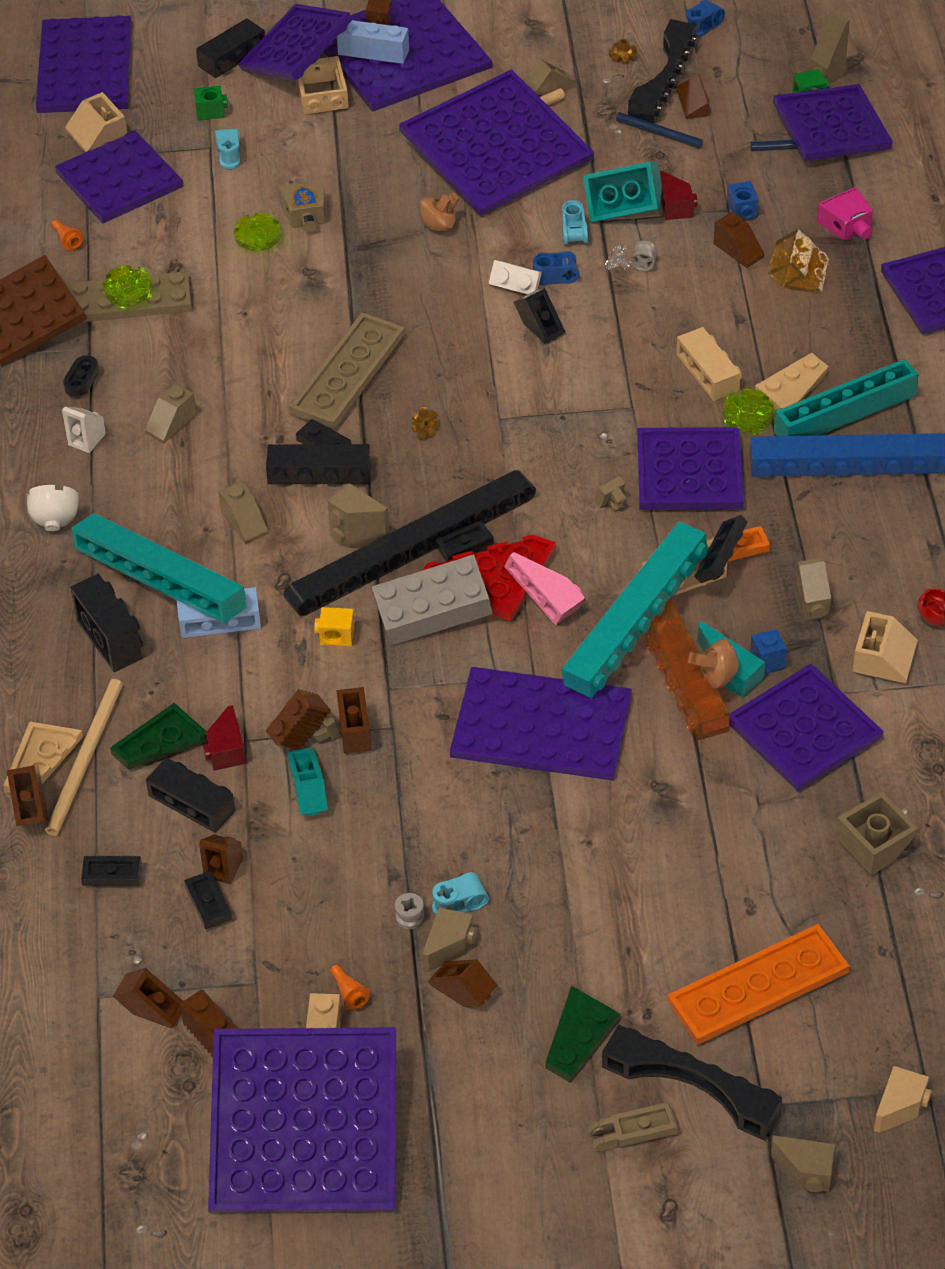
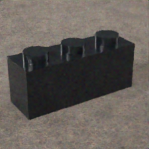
(229, 47)
(190, 794)

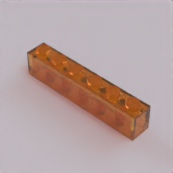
(701, 704)

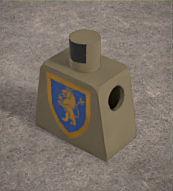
(304, 204)

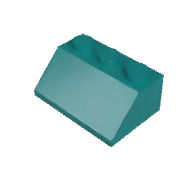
(623, 191)

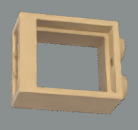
(329, 70)

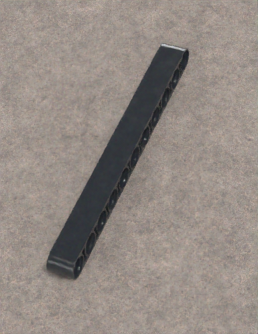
(407, 543)

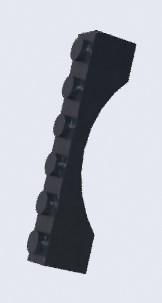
(649, 99)
(639, 1056)

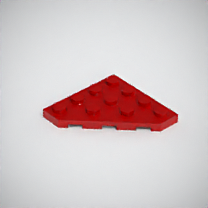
(502, 588)

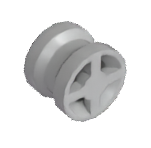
(644, 256)
(413, 917)

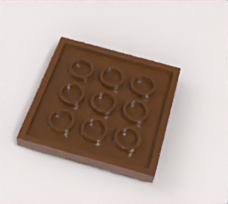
(34, 309)

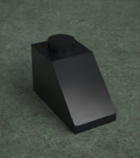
(540, 315)

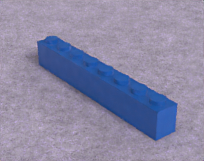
(847, 455)

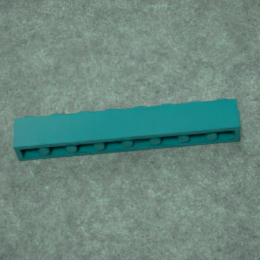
(159, 568)
(635, 610)

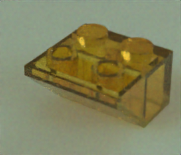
(798, 263)

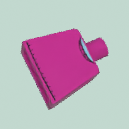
(846, 215)

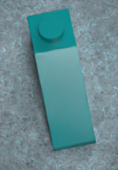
(750, 668)
(307, 781)

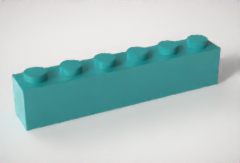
(848, 401)

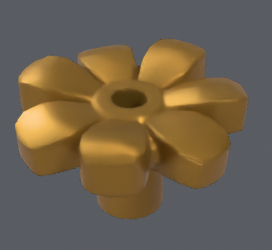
(623, 51)
(424, 423)

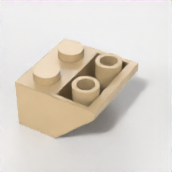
(96, 123)
(884, 648)

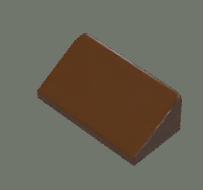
(693, 98)

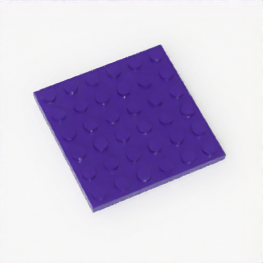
(436, 56)
(496, 142)
(303, 1120)

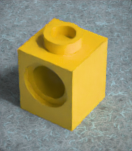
(335, 626)

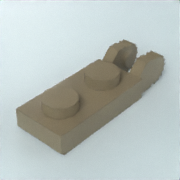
(634, 1127)

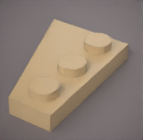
(794, 381)
(45, 747)

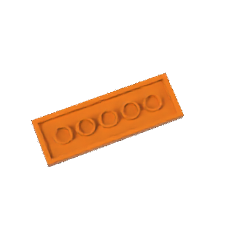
(757, 984)

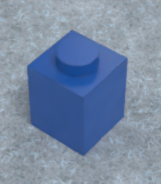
(770, 649)

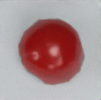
(932, 606)

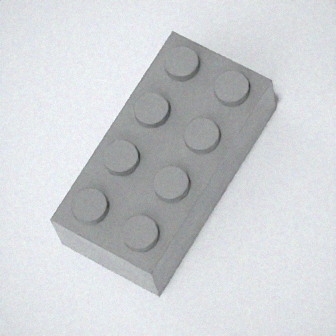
(432, 600)

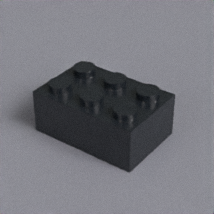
(107, 622)

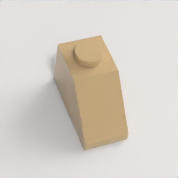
(902, 1099)

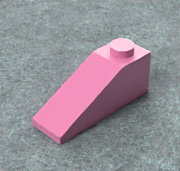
(548, 589)

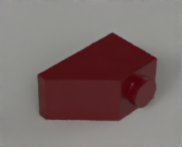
(677, 198)
(224, 742)

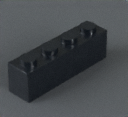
(318, 464)

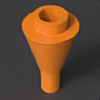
(69, 237)
(352, 992)

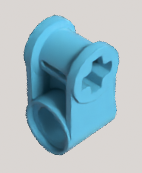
(228, 147)
(573, 222)
(461, 893)

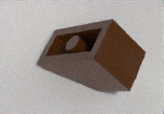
(737, 240)
(221, 856)
(464, 982)
(149, 998)

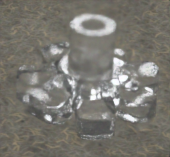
(618, 258)

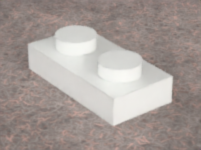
(514, 277)

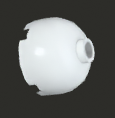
(52, 507)

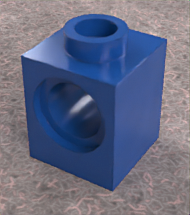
(743, 200)

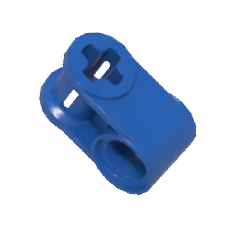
(705, 16)
(555, 267)

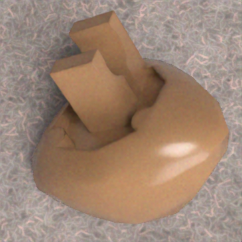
(439, 213)
(717, 663)

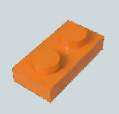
(752, 543)

